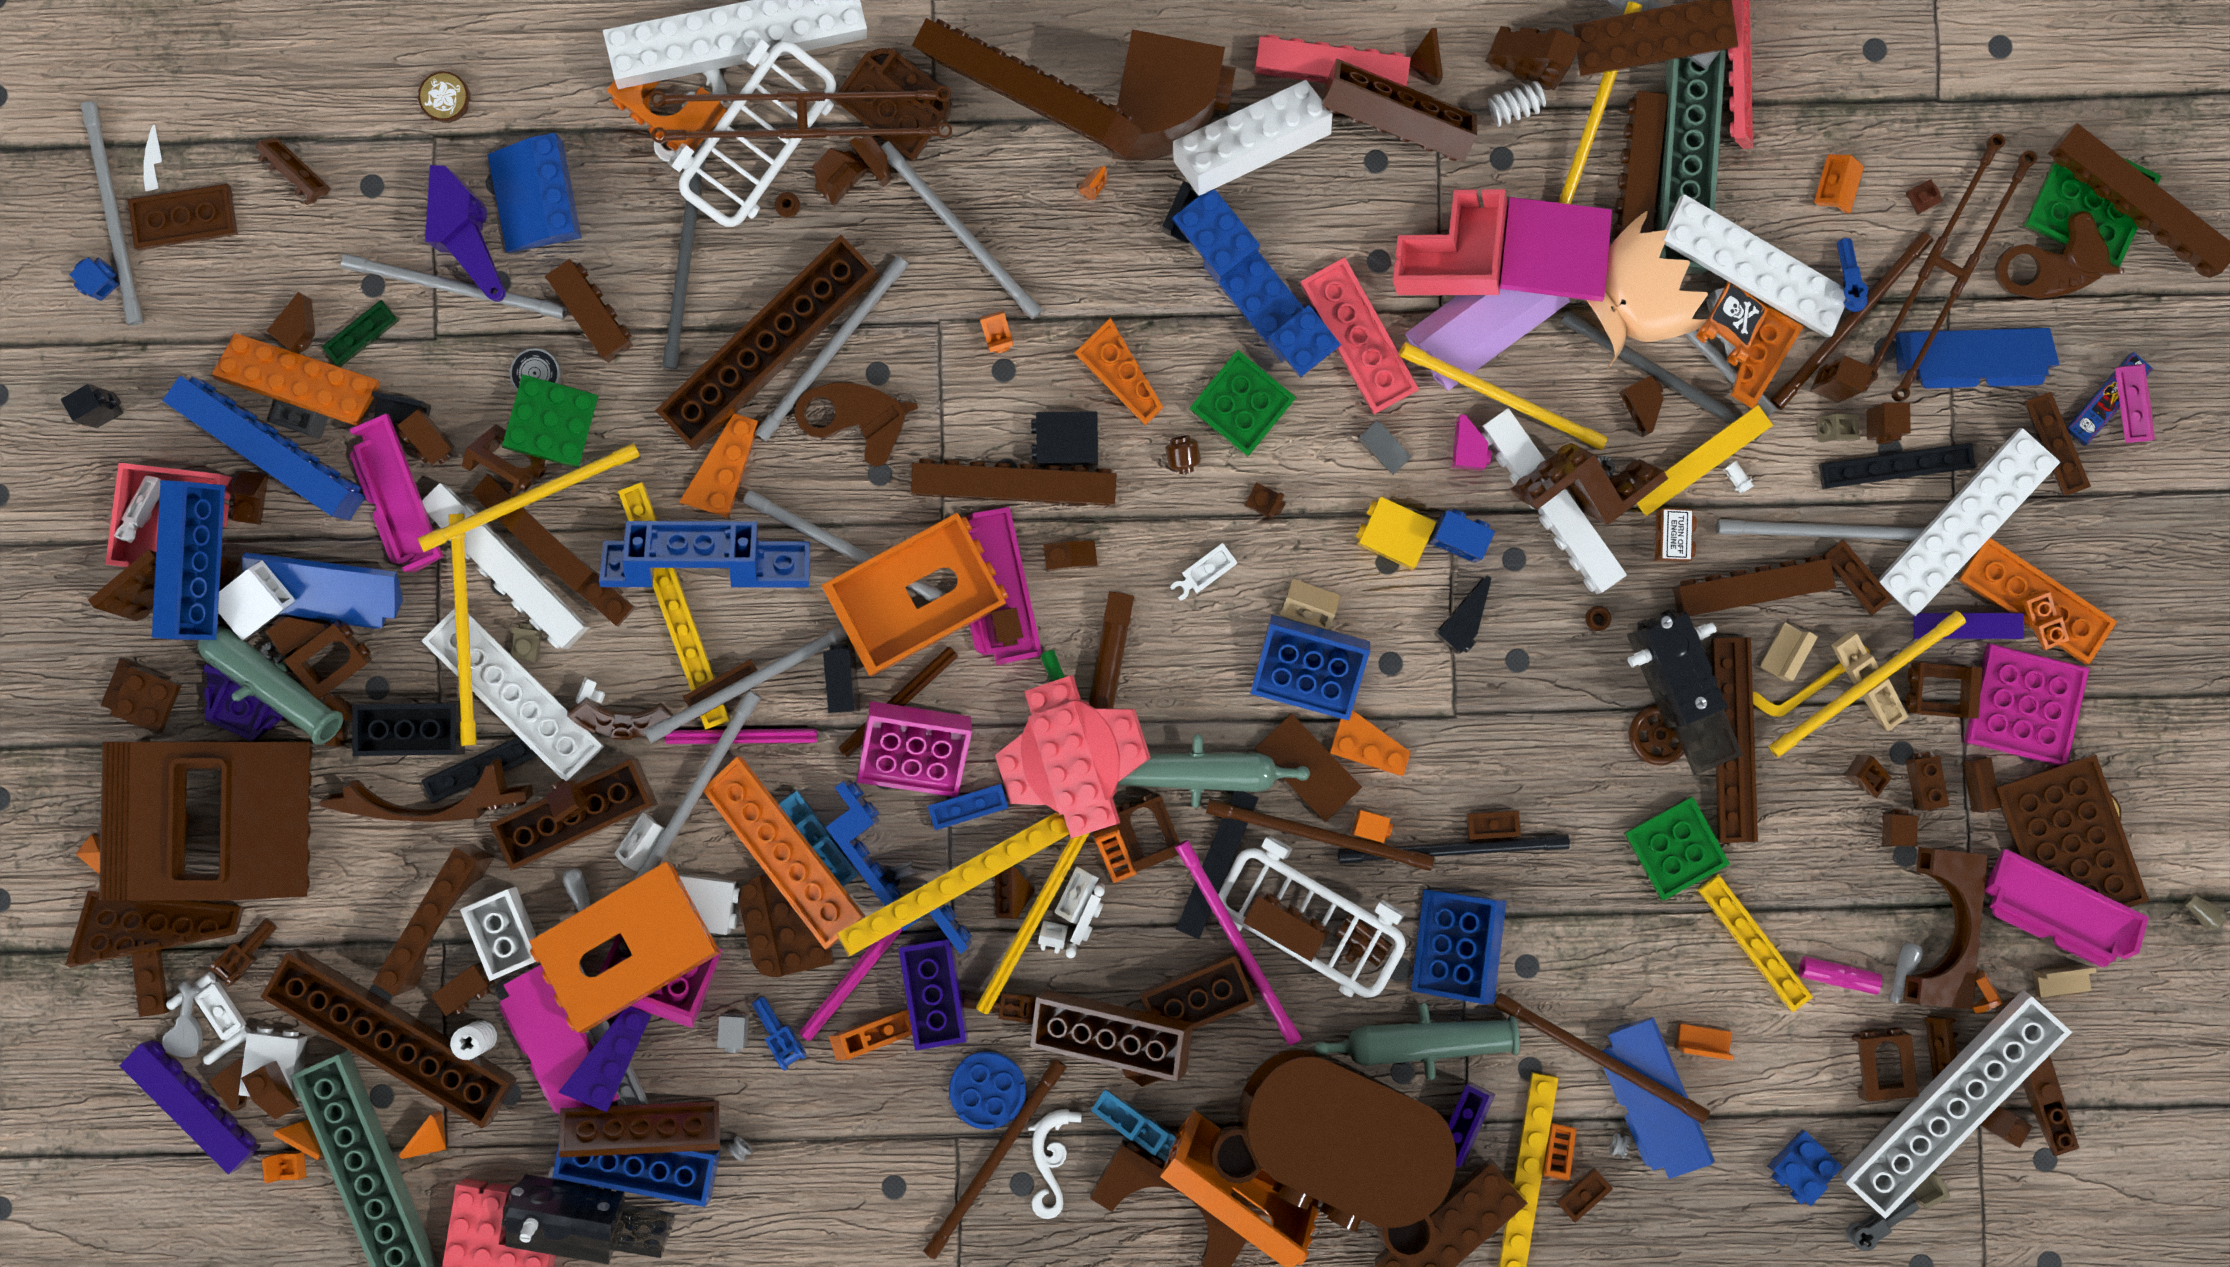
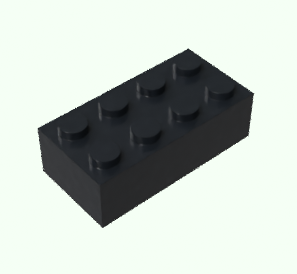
(406, 729)

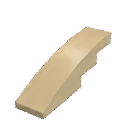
(1858, 665)

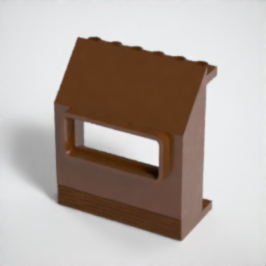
(260, 820)

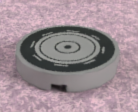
(537, 364)

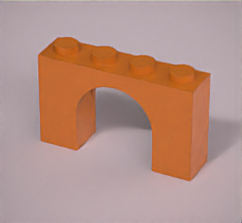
(693, 117)

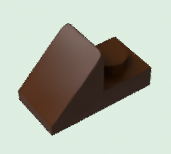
(250, 497)
(337, 703)
(2007, 1126)

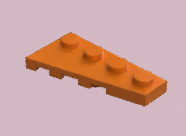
(1118, 370)

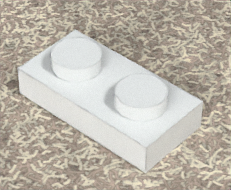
(1076, 895)

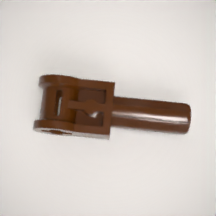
(239, 956)
(1010, 1005)

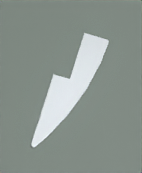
(151, 157)

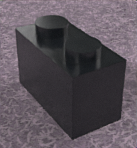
(92, 406)

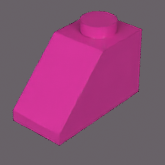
(1470, 446)

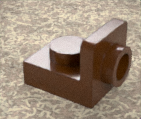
(1265, 501)

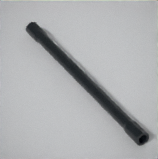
(1547, 843)

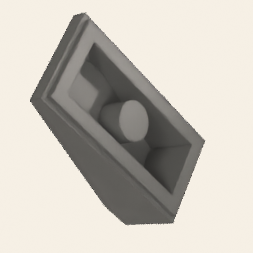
(298, 419)
(1384, 447)

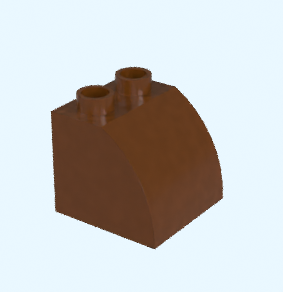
(1171, 90)

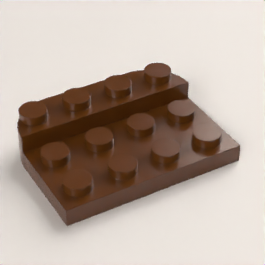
(890, 72)
(776, 933)

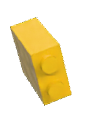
(1395, 532)

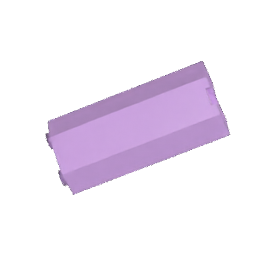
(1479, 327)

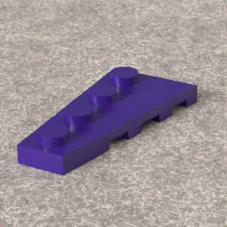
(604, 1067)

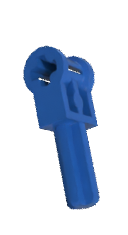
(1851, 277)
(781, 1039)

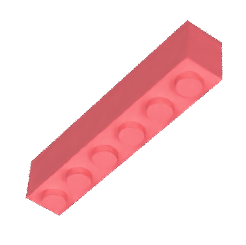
(1315, 61)

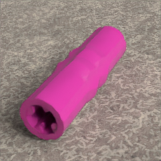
(1840, 975)

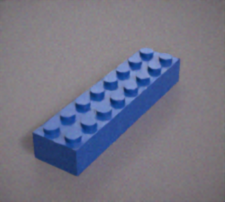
(265, 447)

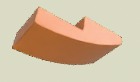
(2044, 620)

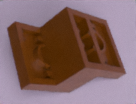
(140, 695)

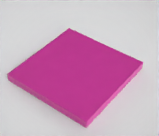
(1556, 249)
(2027, 705)

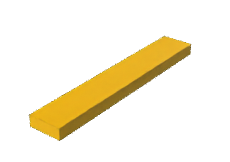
(1707, 457)
(1754, 943)

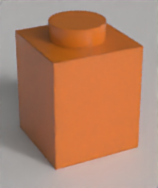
(1372, 826)

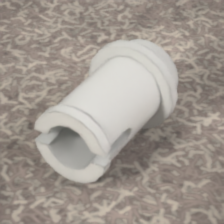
(1738, 477)

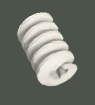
(1516, 102)
(473, 1039)

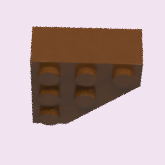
(1534, 54)

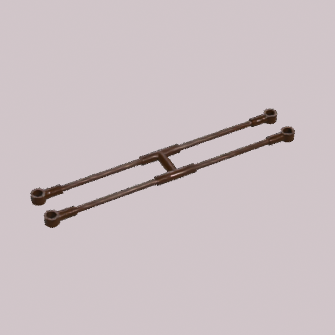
(802, 129)
(1962, 274)

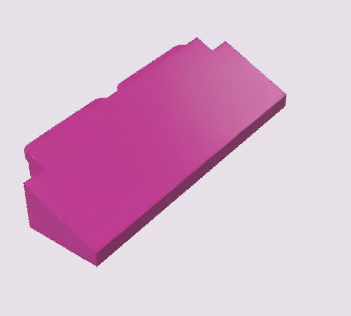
(390, 485)
(1000, 547)
(2064, 910)
(545, 1035)

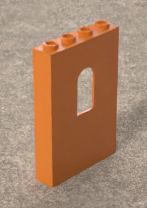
(880, 611)
(659, 929)
(1193, 1174)

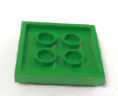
(1242, 403)
(550, 421)
(1676, 848)

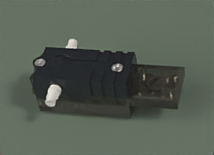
(1684, 687)
(581, 1221)

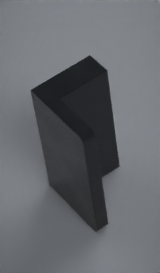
(1183, 198)
(397, 407)

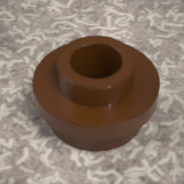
(792, 210)
(1603, 612)

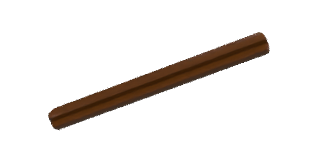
(905, 695)

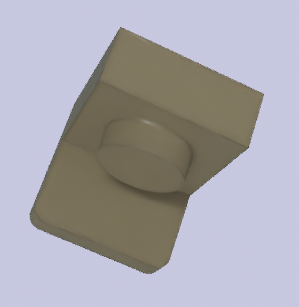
(1838, 428)
(526, 642)

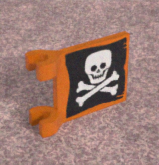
(1736, 320)

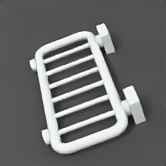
(683, 156)
(1387, 916)

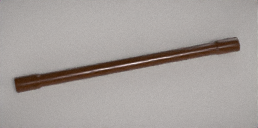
(1790, 388)
(1411, 858)
(1686, 1105)
(942, 1236)

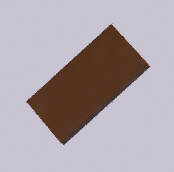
(182, 217)
(1328, 783)

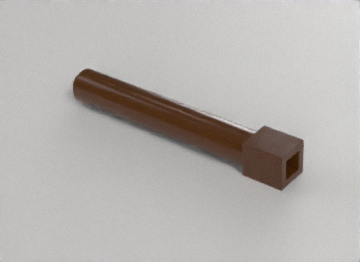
(1111, 650)

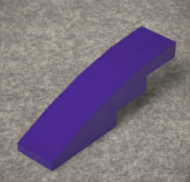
(1976, 626)

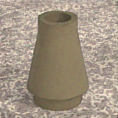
(2206, 912)

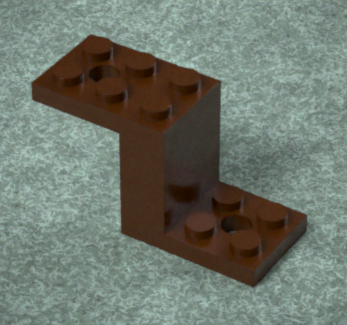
(1594, 491)

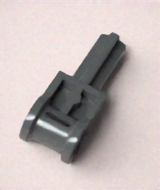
(1877, 1227)

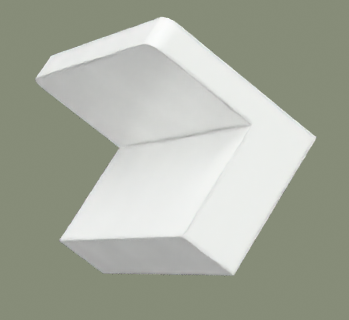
(639, 842)

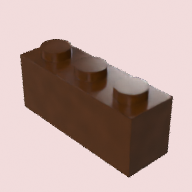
(1842, 379)
(1287, 926)

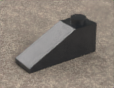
(1464, 622)

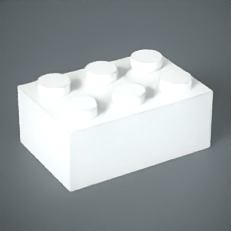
(500, 932)

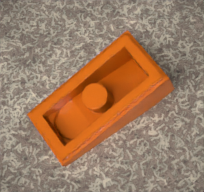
(1094, 183)

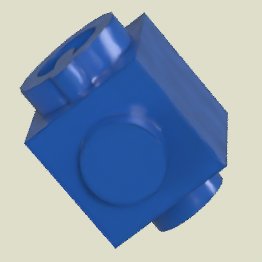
(94, 278)

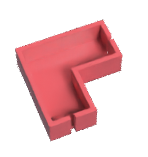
(1464, 260)
(128, 480)
(476, 1230)

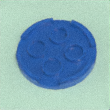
(987, 1090)

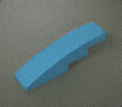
(818, 837)
(1134, 1124)

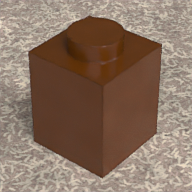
(1006, 627)
(1900, 828)

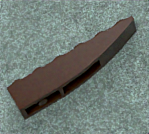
(2049, 1105)

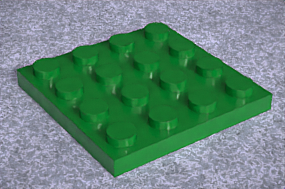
(2065, 195)

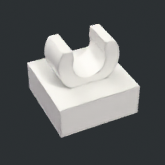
(588, 690)
(1052, 935)

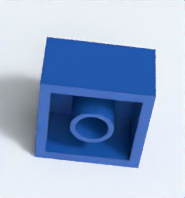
(1462, 535)

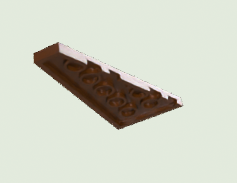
(139, 926)

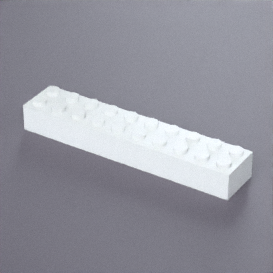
(723, 35)
(1955, 1103)

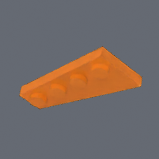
(1765, 356)
(721, 472)

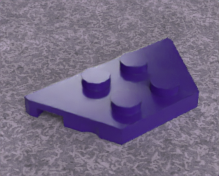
(246, 717)

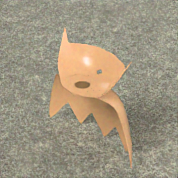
(1651, 290)

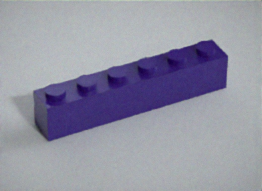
(190, 1106)

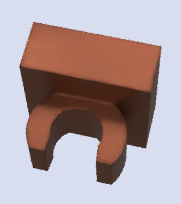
(1924, 196)

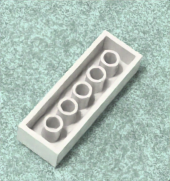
(1252, 137)

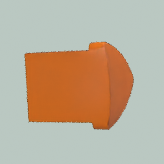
(1991, 999)

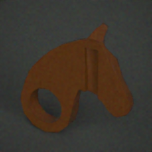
(2080, 264)
(862, 406)

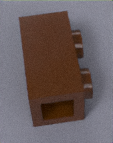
(426, 437)
(1927, 781)
(462, 989)

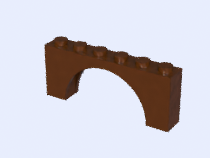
(406, 961)
(1953, 978)
(1132, 1171)

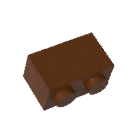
(1888, 422)

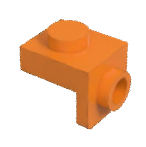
(996, 332)
(284, 1166)

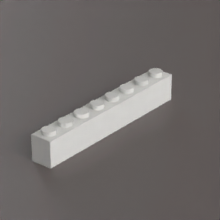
(1559, 514)
(509, 572)

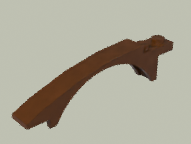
(555, 555)
(487, 795)

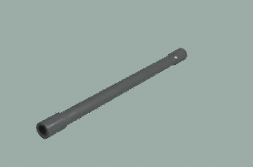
(1583, 327)
(672, 346)

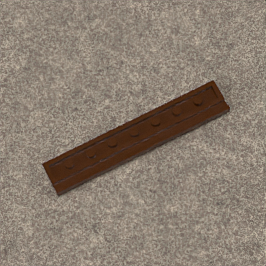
(1738, 776)

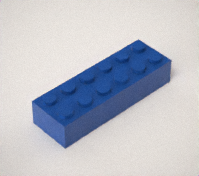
(188, 560)
(669, 1175)

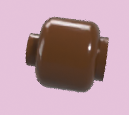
(1183, 454)

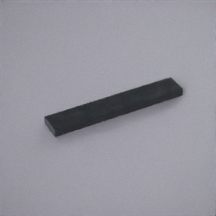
(1897, 466)
(470, 771)
(1216, 866)

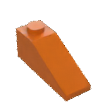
(870, 1035)

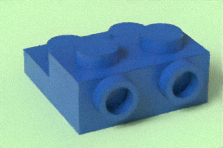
(1804, 1168)

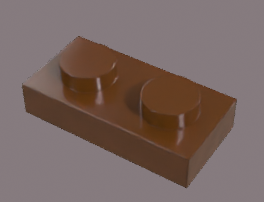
(1493, 824)
(1584, 1195)

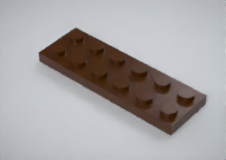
(1655, 36)
(639, 1129)

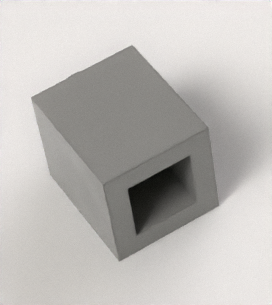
(733, 1032)

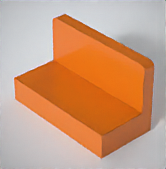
(1839, 182)
(1704, 1041)

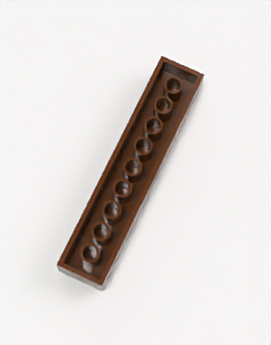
(1028, 86)
(767, 343)
(387, 1037)

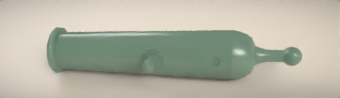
(269, 684)
(1211, 771)
(1426, 1041)

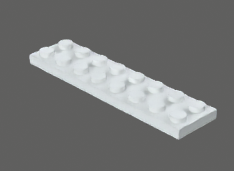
(1755, 266)
(1968, 521)
(517, 698)

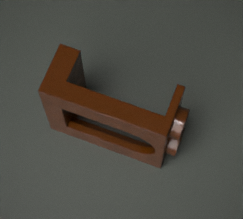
(482, 453)
(309, 677)
(1969, 692)
(1157, 805)
(1867, 1044)

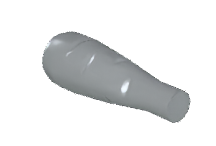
(576, 888)
(1907, 964)

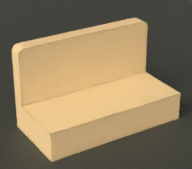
(1310, 604)
(1788, 652)
(2063, 980)

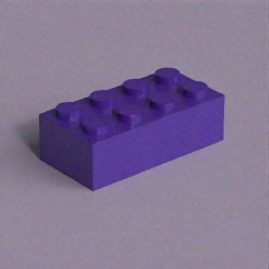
(933, 993)

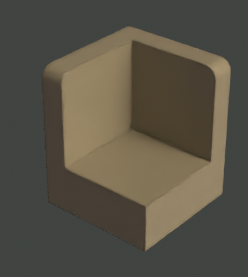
(1931, 1191)

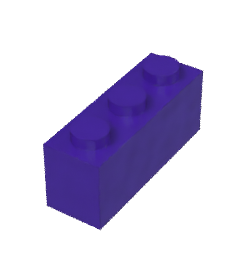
(1468, 1119)

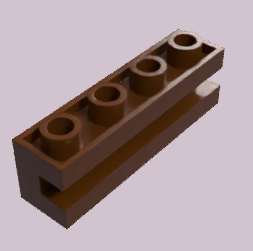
(588, 309)
(2056, 439)

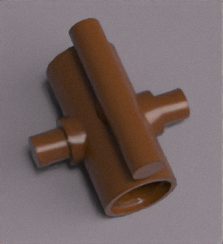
(1360, 940)

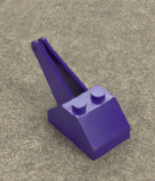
(456, 225)

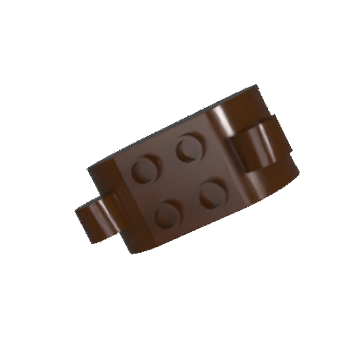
(1344, 1144)

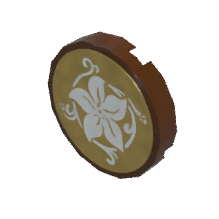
(444, 97)

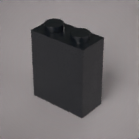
(1065, 438)
(841, 679)

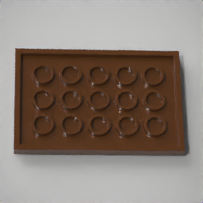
(2072, 828)

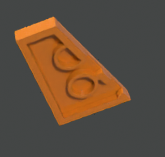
(1368, 745)

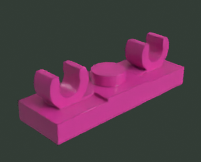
(2135, 403)

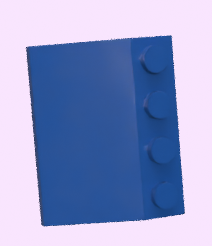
(534, 193)
(1310, 667)
(1459, 946)

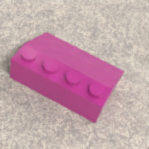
(914, 749)
(678, 1000)

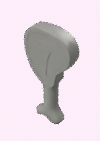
(186, 1036)

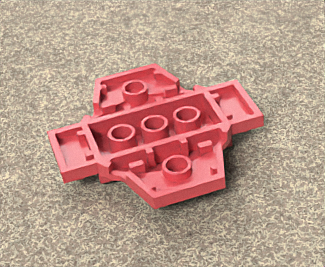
(1072, 756)

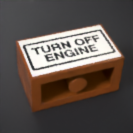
(1675, 535)

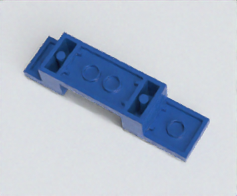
(1252, 285)
(704, 546)
(853, 824)

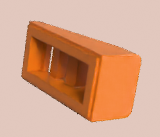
(1105, 834)
(1568, 1153)

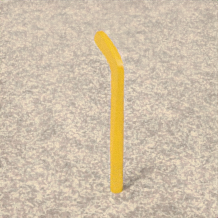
(1781, 710)

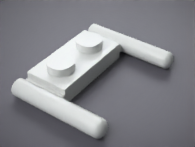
(1083, 929)
(219, 1012)

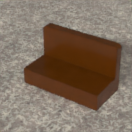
(1981, 784)

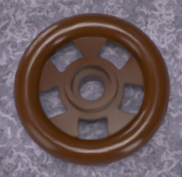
(1643, 749)

